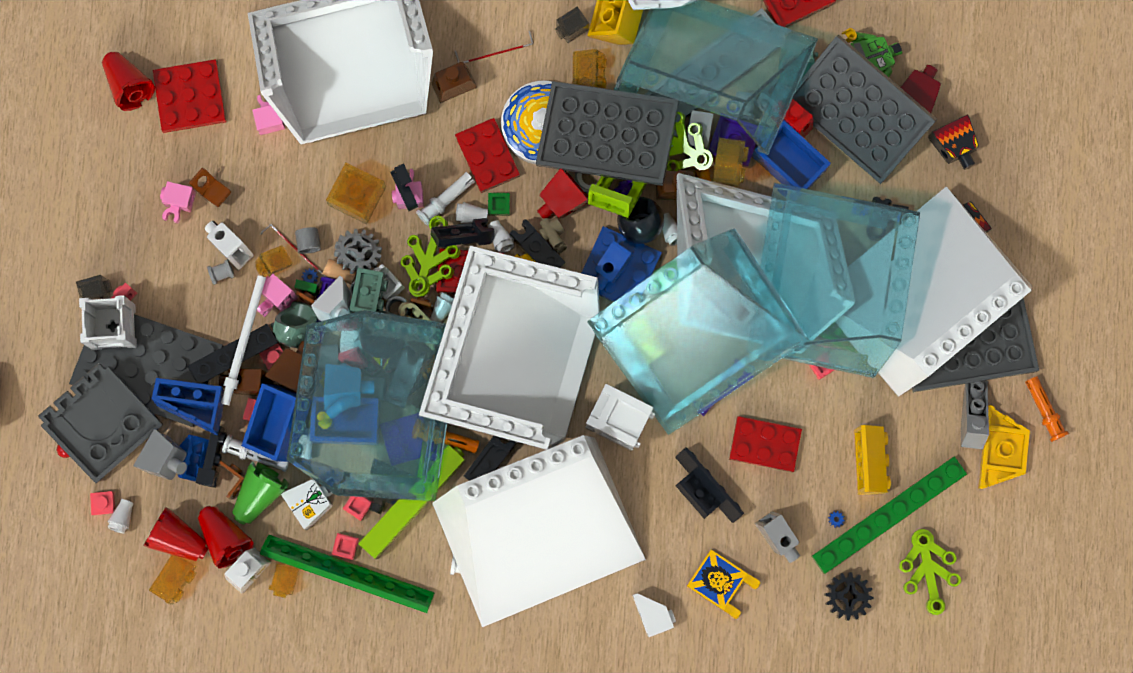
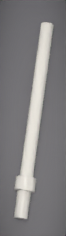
(231, 381)

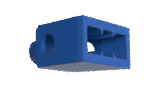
(614, 255)

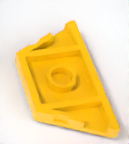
(1004, 451)

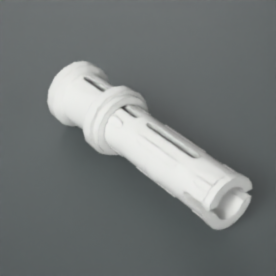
(438, 204)
(234, 447)

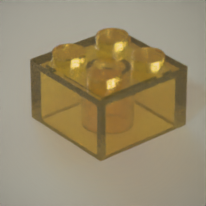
(728, 162)
(356, 193)

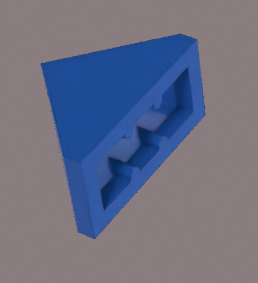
(195, 455)

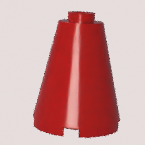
(126, 82)
(175, 537)
(223, 537)

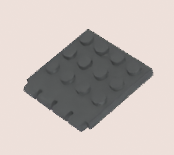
(99, 422)

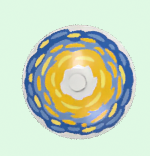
(524, 119)

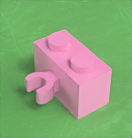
(276, 295)

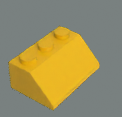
(615, 22)
(871, 460)

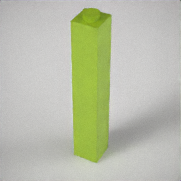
(406, 510)

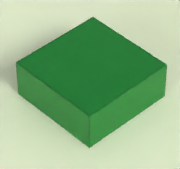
(498, 204)
(302, 286)

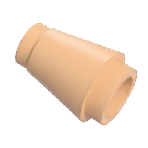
(334, 270)

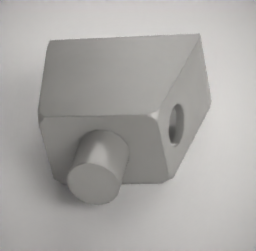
(705, 120)
(161, 457)
(775, 527)

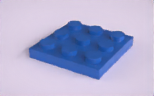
(636, 271)

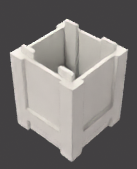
(99, 314)
(619, 417)

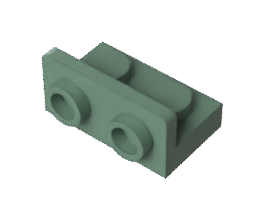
(368, 291)

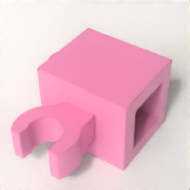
(266, 118)
(417, 190)
(177, 198)

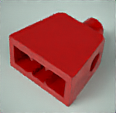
(799, 118)
(562, 196)

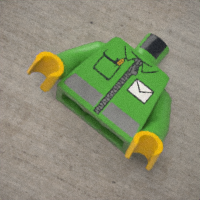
(874, 49)

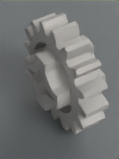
(358, 251)

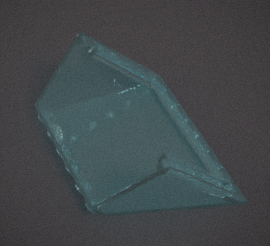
(720, 64)
(841, 274)
(698, 329)
(361, 407)

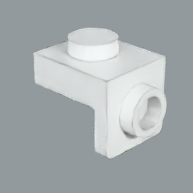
(394, 285)

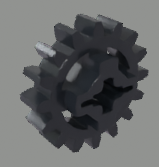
(839, 595)

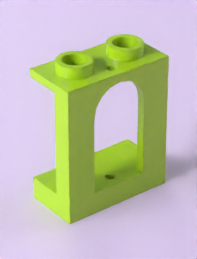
(612, 201)

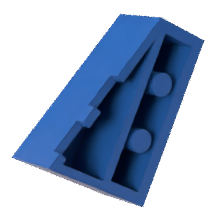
(191, 402)

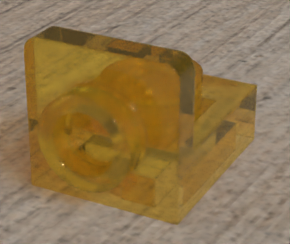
(273, 261)
(284, 580)

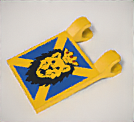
(719, 581)

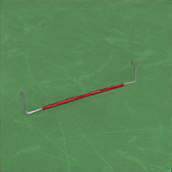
(499, 52)
(295, 248)

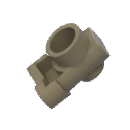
(551, 230)

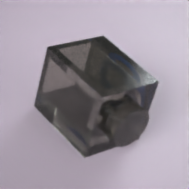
(571, 25)
(94, 288)

